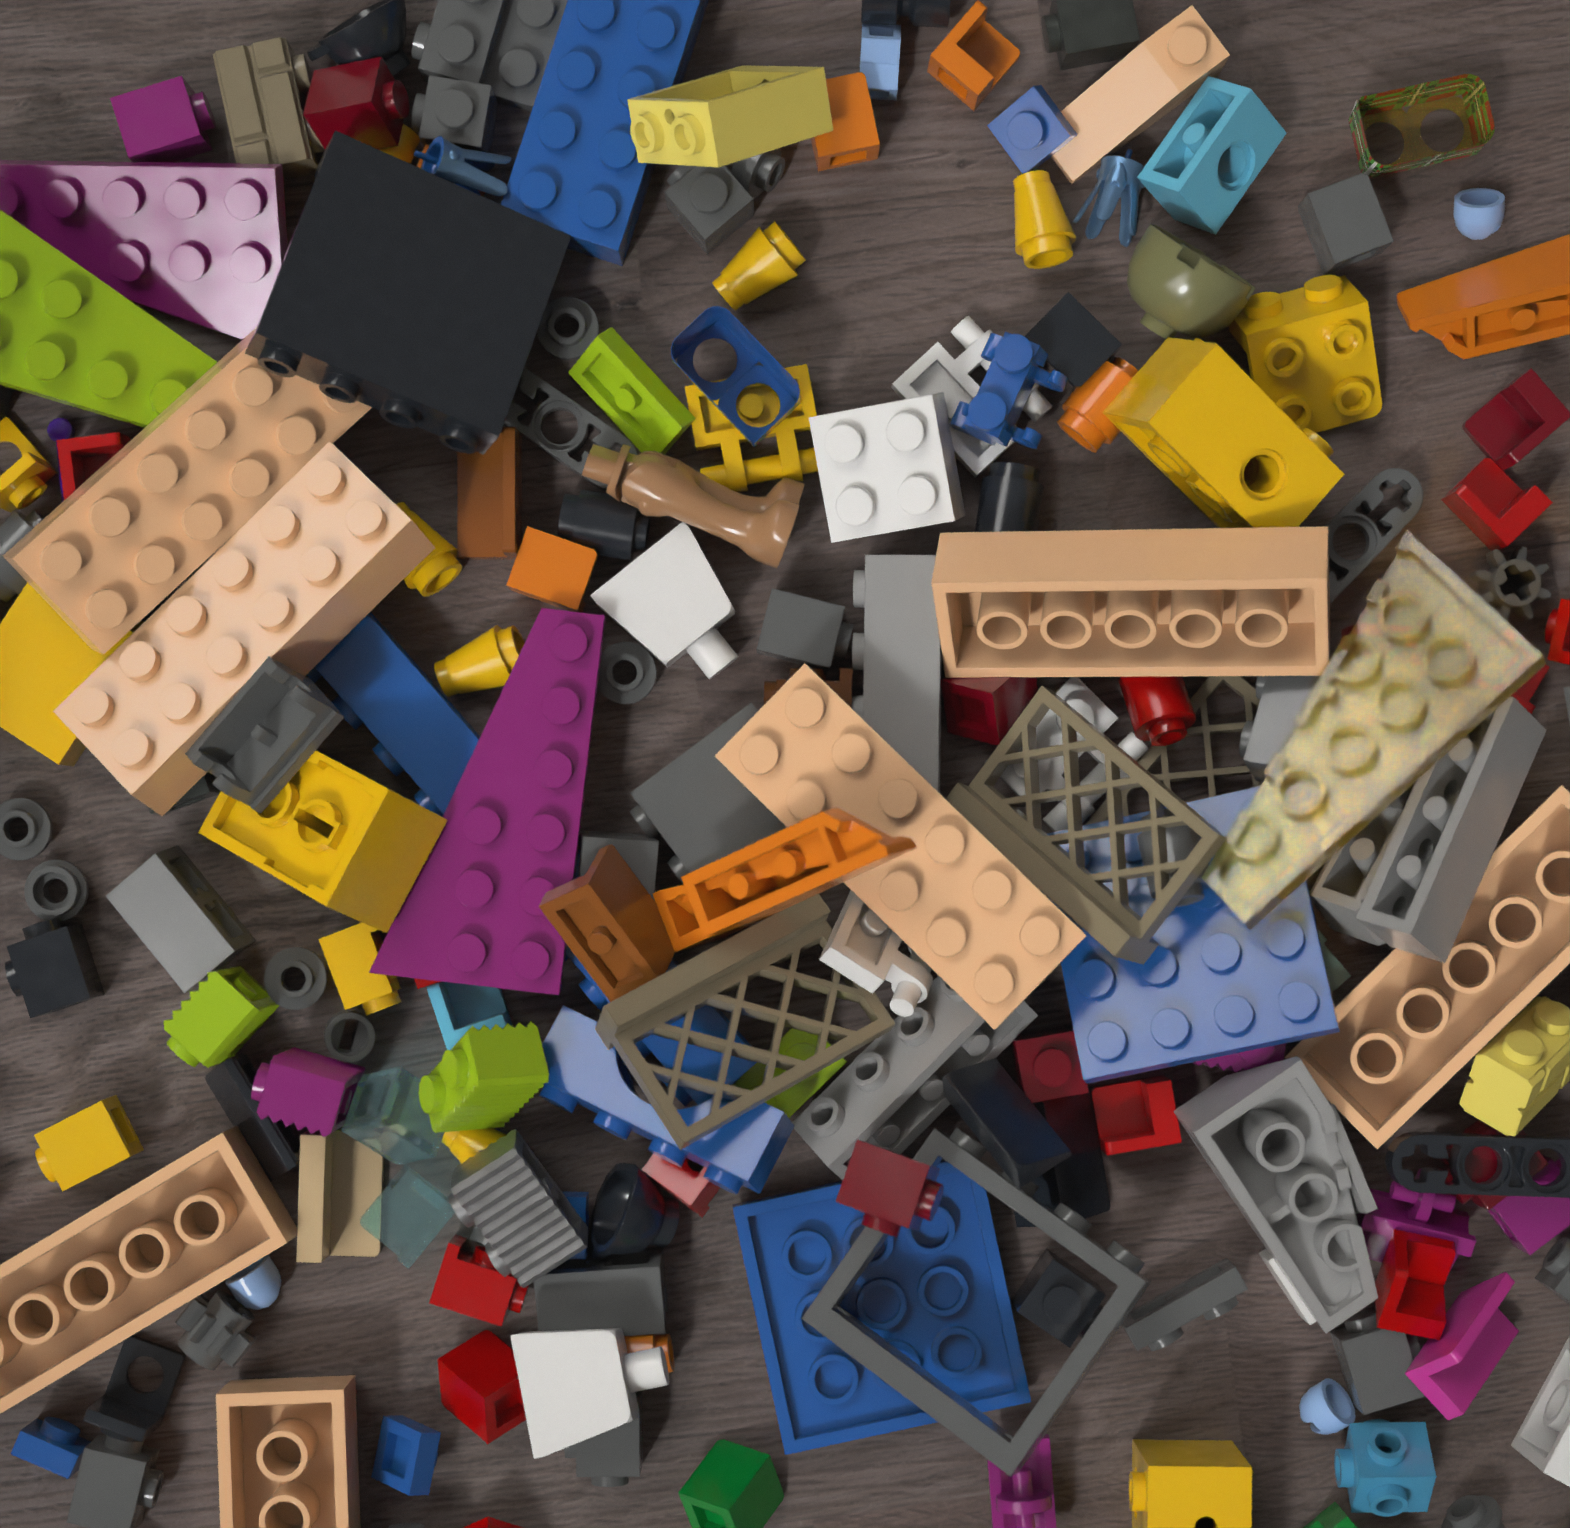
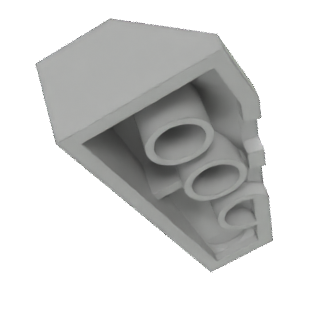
(1280, 1162)

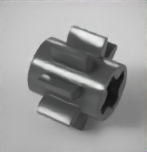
(1528, 577)
(215, 1330)

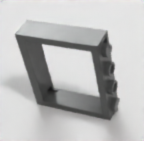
(924, 1389)

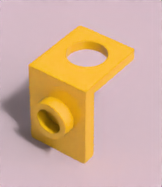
(27, 477)

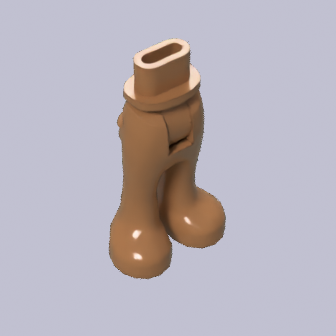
(671, 488)

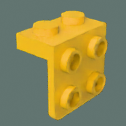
(1313, 352)

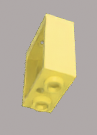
(730, 115)

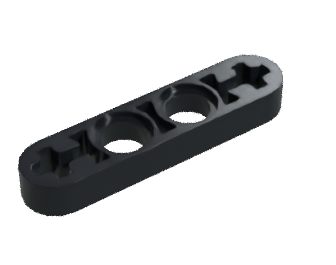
(1512, 1171)

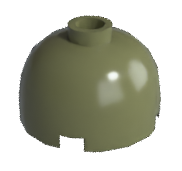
(1183, 287)

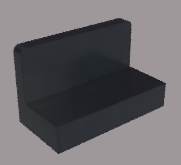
(1081, 1177)

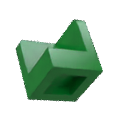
(732, 1488)

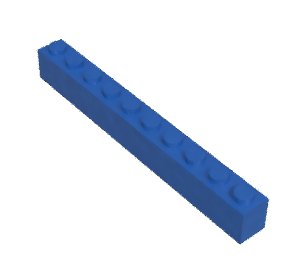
(434, 744)

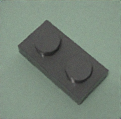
(1205, 1294)

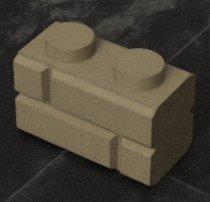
(266, 105)

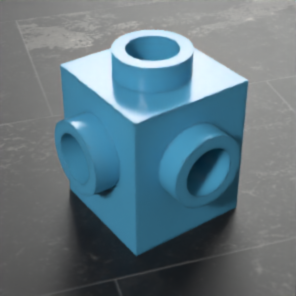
(1386, 1467)

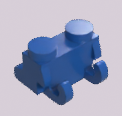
(1005, 391)

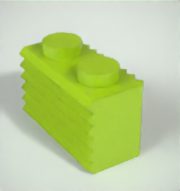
(218, 1017)
(484, 1078)

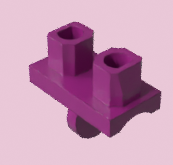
(1416, 1213)
(1026, 1497)

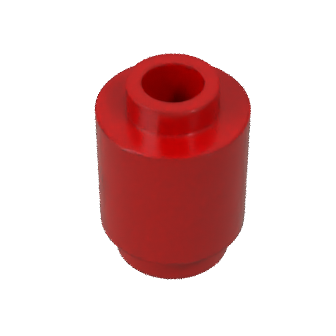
(1158, 708)

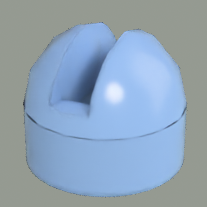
(1478, 212)
(256, 1284)
(1327, 1407)

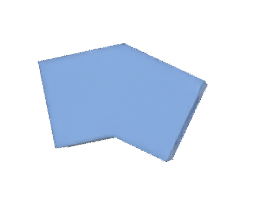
(880, 59)

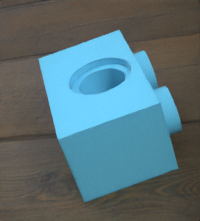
(1212, 154)

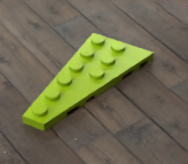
(83, 340)

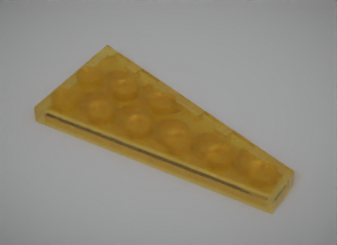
(1384, 711)

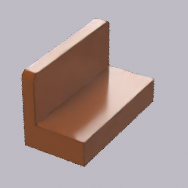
(490, 500)
(611, 925)

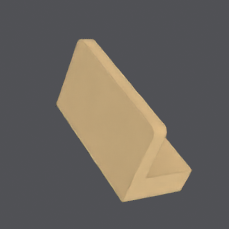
(335, 1189)

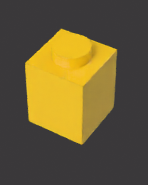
(86, 1143)

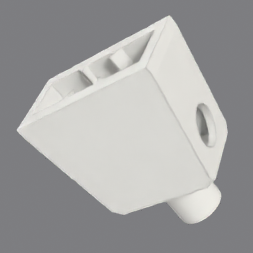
(672, 603)
(581, 1383)

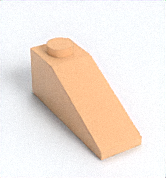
(1140, 91)

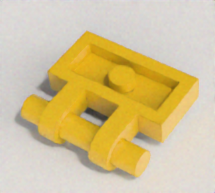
(757, 407)

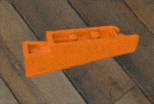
(1496, 302)
(773, 876)

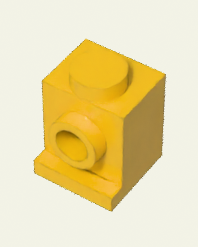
(350, 958)

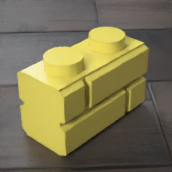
(1520, 1068)

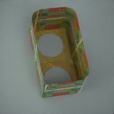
(1388, 108)

